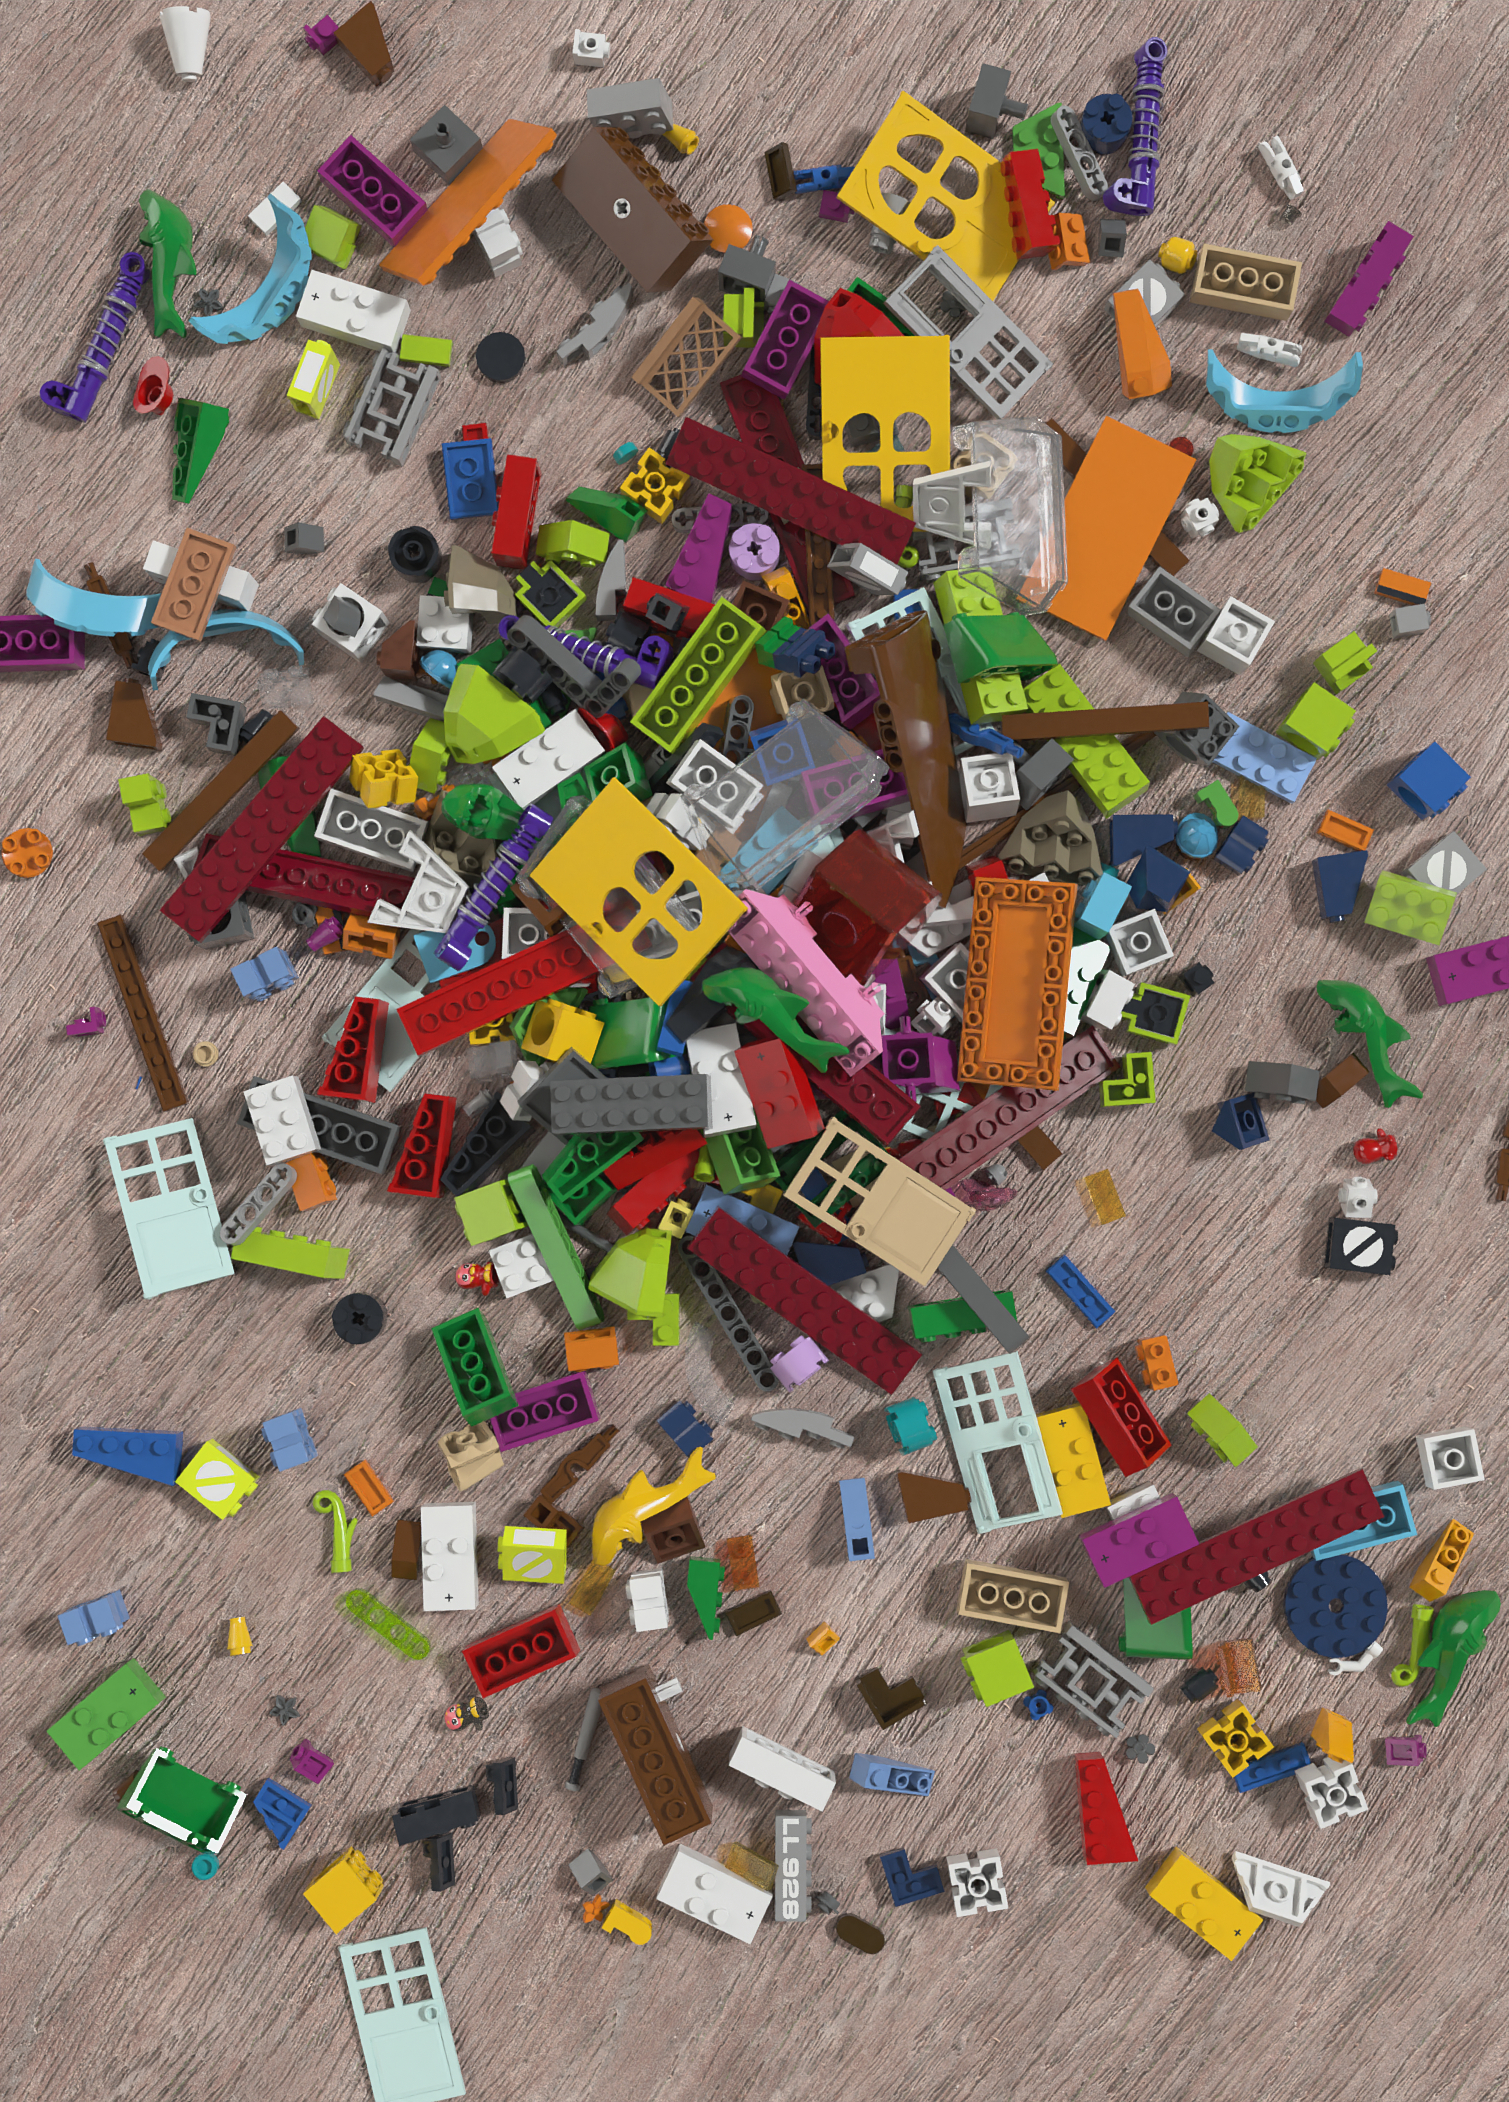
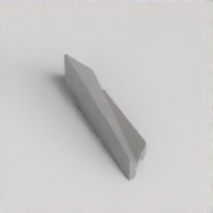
(411, 698)

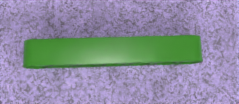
(556, 1247)

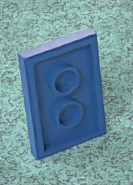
(470, 478)

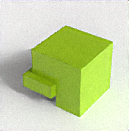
(332, 235)
(744, 318)
(1345, 662)

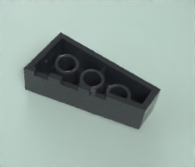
(486, 1148)

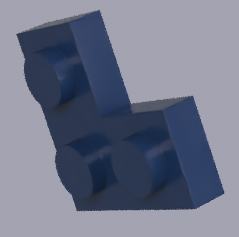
(909, 1885)

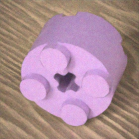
(754, 537)
(798, 1363)

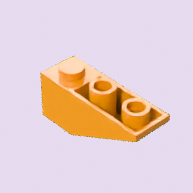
(782, 584)
(1442, 1562)
(1334, 1735)

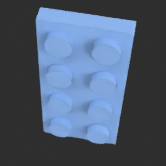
(1265, 760)

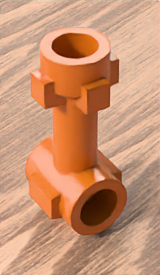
(424, 808)

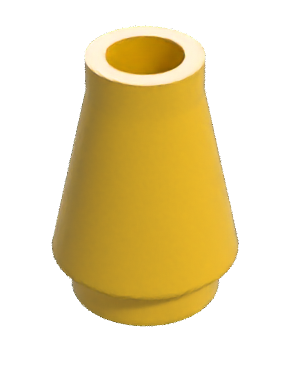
(683, 139)
(239, 1638)

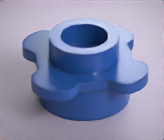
(1037, 1712)

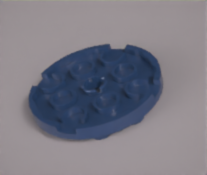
(1351, 1627)

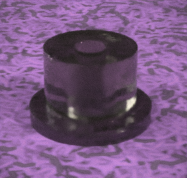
(1290, 214)

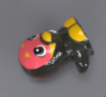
(464, 1714)

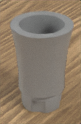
(880, 241)
(799, 875)

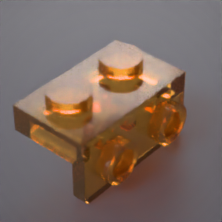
(1238, 1666)

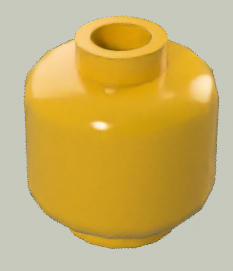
(1178, 255)

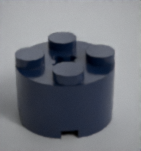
(1106, 123)

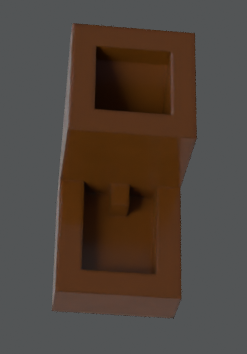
(1340, 1080)
(550, 1516)
(406, 1550)

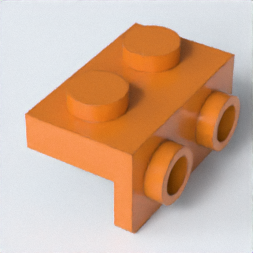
(1073, 242)
(1157, 1362)

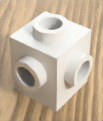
(1194, 523)
(933, 1017)
(1357, 1197)

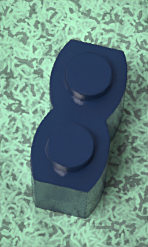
(1241, 845)
(685, 1428)

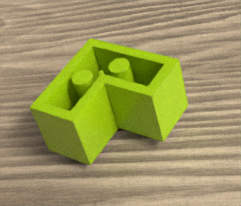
(572, 542)
(431, 756)
(145, 800)
(1136, 1086)
(665, 1329)
(1223, 1431)

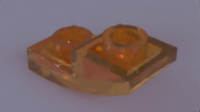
(743, 1563)

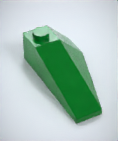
(199, 435)

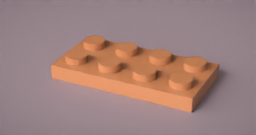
(193, 584)

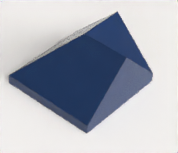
(1156, 881)
(1241, 1122)

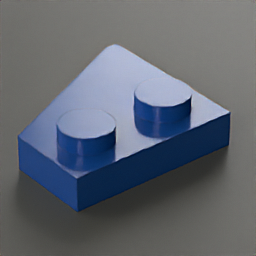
(281, 1810)

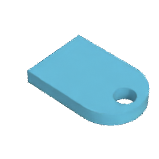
(438, 970)

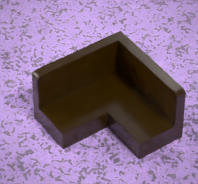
(888, 1703)

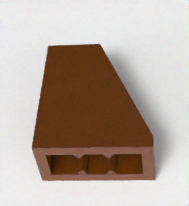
(365, 44)
(132, 717)
(931, 1496)

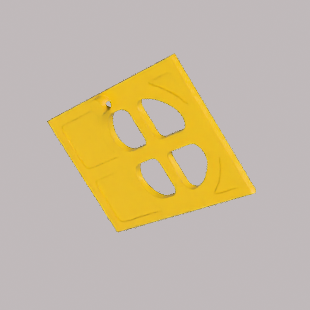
(981, 227)
(885, 381)
(602, 856)

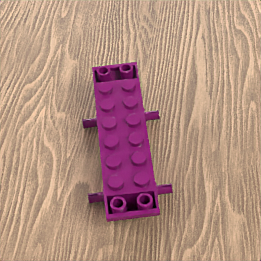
(915, 1062)

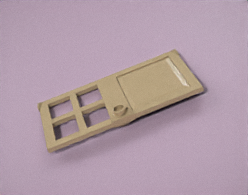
(901, 1216)

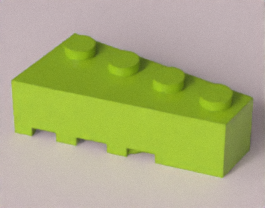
(293, 1254)

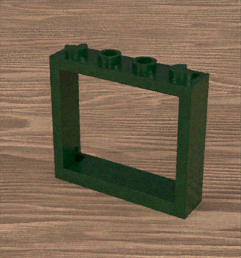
(863, 1174)

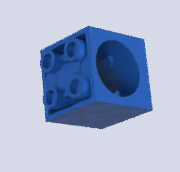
(1429, 782)

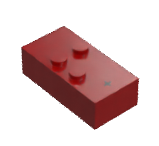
(516, 511)
(641, 592)
(779, 1091)
(1121, 1417)
(521, 1650)

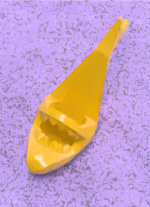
(624, 1512)

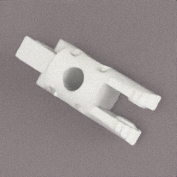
(1282, 167)
(1270, 349)

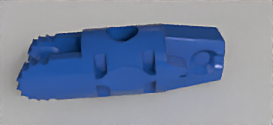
(835, 175)

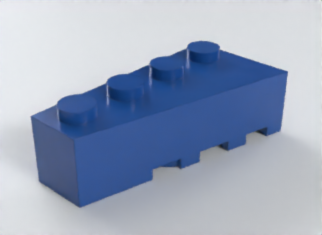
(136, 1451)

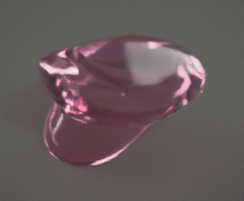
(985, 1196)

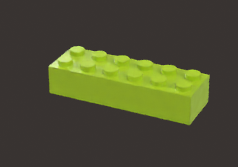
(698, 675)
(999, 693)
(1099, 761)

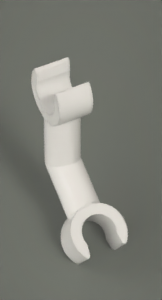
(1357, 1666)

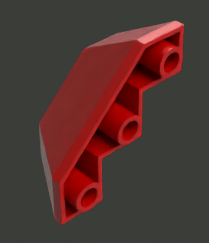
(850, 317)

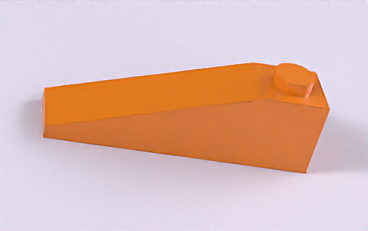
(1142, 356)

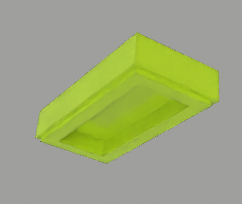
(426, 350)

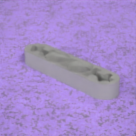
(1075, 154)
(688, 512)
(255, 1200)

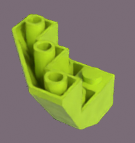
(1251, 476)
(485, 717)
(635, 1272)

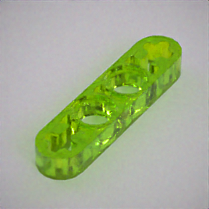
(385, 1627)

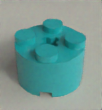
(909, 1425)

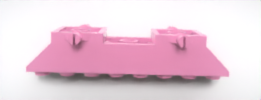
(783, 948)

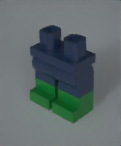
(793, 648)

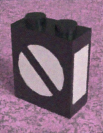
(1360, 1246)

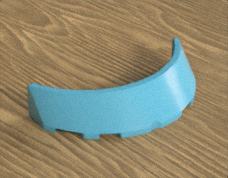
(277, 294)
(1284, 409)
(89, 610)
(224, 622)

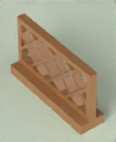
(671, 341)

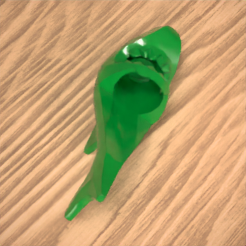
(171, 241)
(482, 811)
(762, 999)
(1366, 1015)
(1454, 1638)

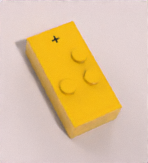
(1073, 1459)
(1203, 1903)

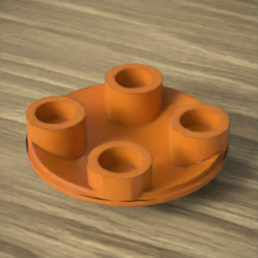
(728, 226)
(27, 852)

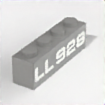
(791, 1856)

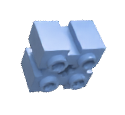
(265, 973)
(289, 1440)
(94, 1617)

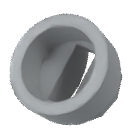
(996, 1174)

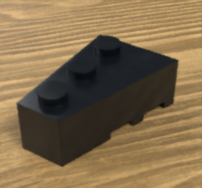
(436, 1814)

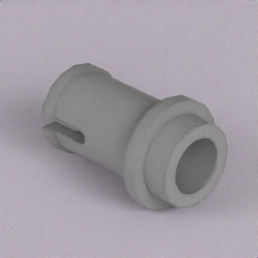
(478, 1103)

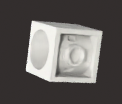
(1236, 636)
(366, 637)
(988, 787)

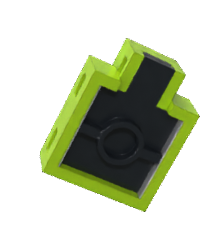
(548, 594)
(1156, 1013)

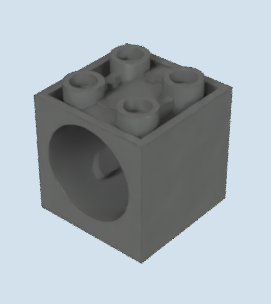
(1201, 745)
(237, 931)

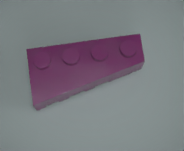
(1368, 280)
(702, 554)
(851, 692)

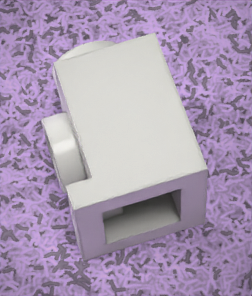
(590, 56)

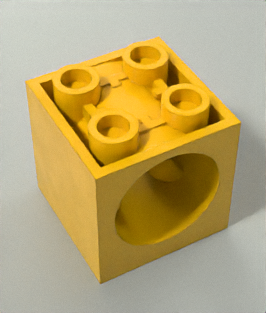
(559, 1027)
(344, 1889)

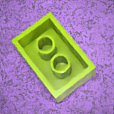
(1410, 907)

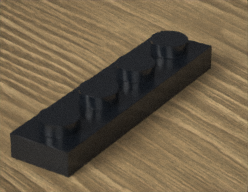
(706, 732)

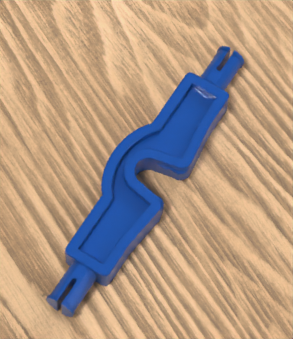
(987, 738)

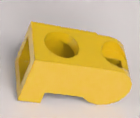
(629, 1922)

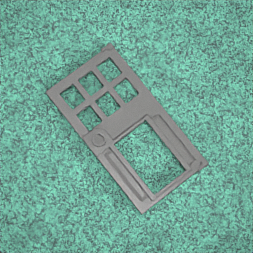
(975, 336)

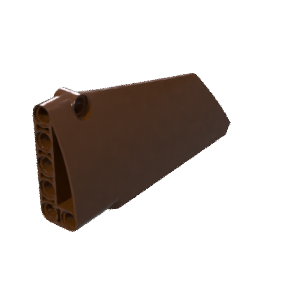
(917, 736)

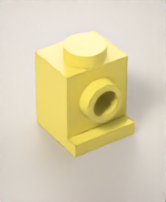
(677, 1228)

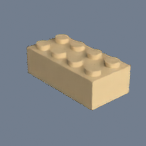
(1245, 282)
(1012, 1596)

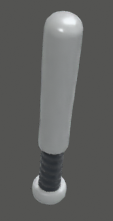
(585, 1738)

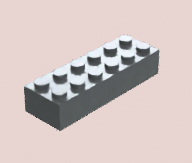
(631, 1104)
(344, 1132)

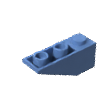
(856, 1519)
(890, 1775)

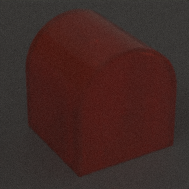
(865, 906)

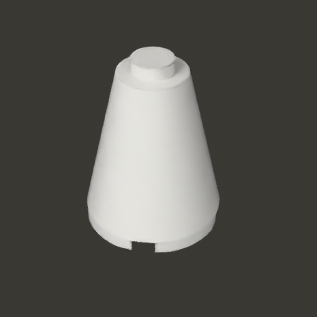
(186, 39)

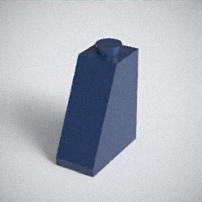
(1133, 833)
(1338, 883)
(831, 1262)

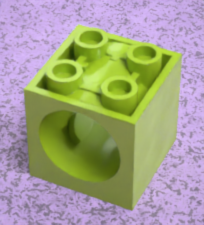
(1316, 722)
(490, 1212)
(996, 1668)

